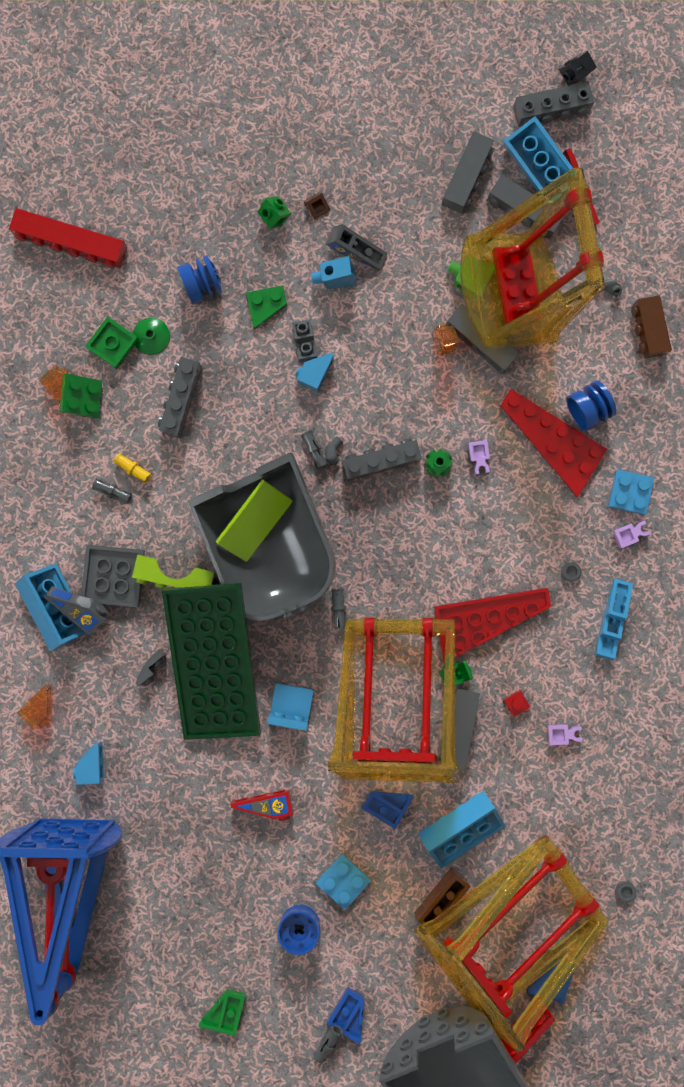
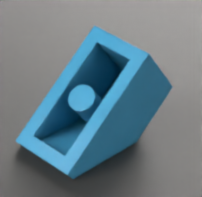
(314, 372)
(90, 767)

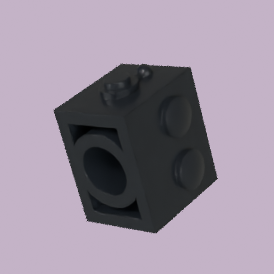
(577, 68)

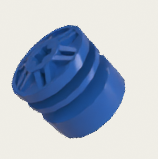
(200, 279)
(591, 405)
(299, 941)

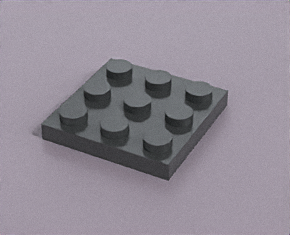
(109, 576)

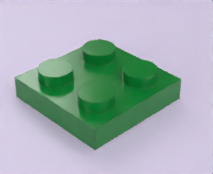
(112, 342)
(80, 396)

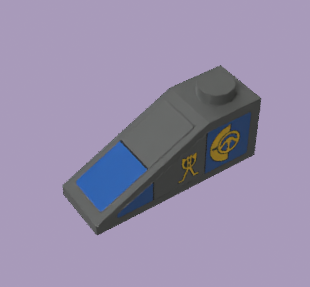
(355, 246)
(79, 609)

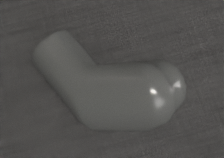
(613, 287)
(330, 451)

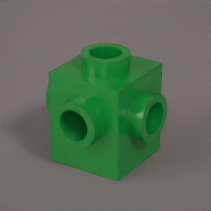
(273, 212)
(435, 469)

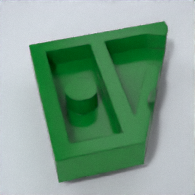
(265, 304)
(224, 1013)

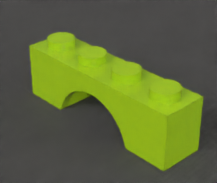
(147, 570)

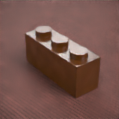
(651, 327)
(445, 894)

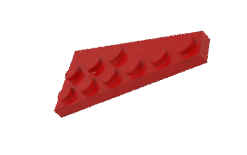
(562, 446)
(488, 617)

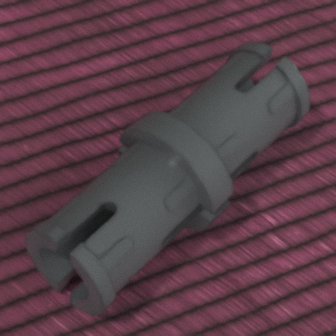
(314, 449)
(111, 491)
(338, 607)
(328, 1043)

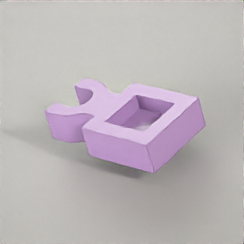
(479, 453)
(628, 534)
(560, 734)

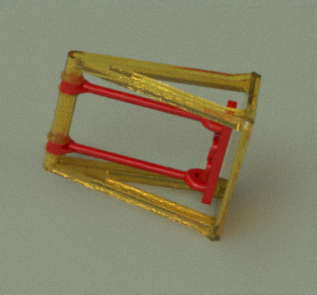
(512, 278)
(386, 764)
(470, 977)

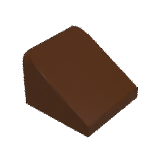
(317, 205)

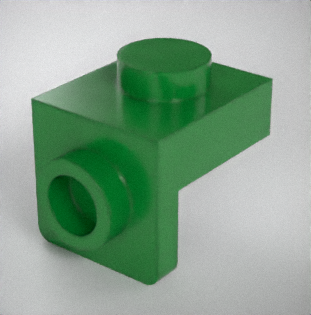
(462, 673)

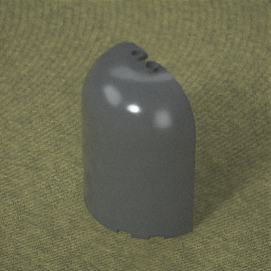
(292, 561)

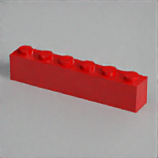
(67, 238)

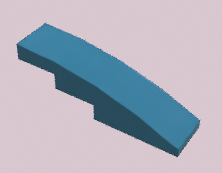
(613, 619)

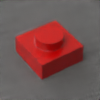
(516, 703)

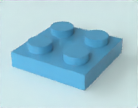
(631, 492)
(343, 881)

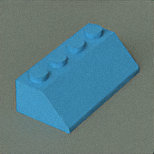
(536, 154)
(53, 624)
(461, 829)

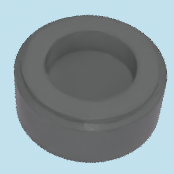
(571, 571)
(625, 891)

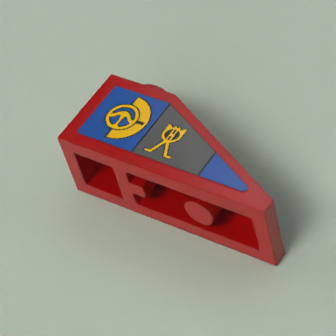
(268, 805)

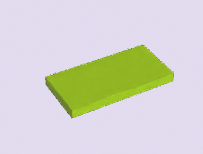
(254, 520)

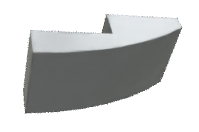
(304, 340)
(145, 675)

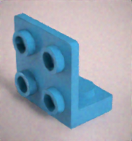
(290, 706)

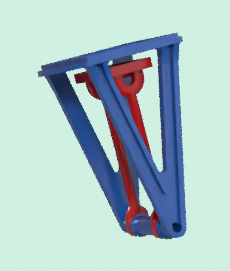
(59, 853)

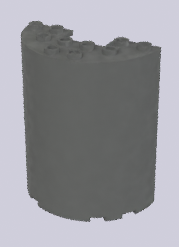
(450, 1051)

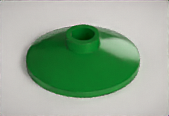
(156, 343)

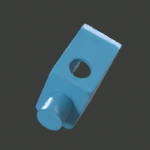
(336, 273)

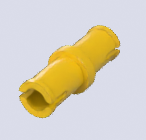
(132, 468)

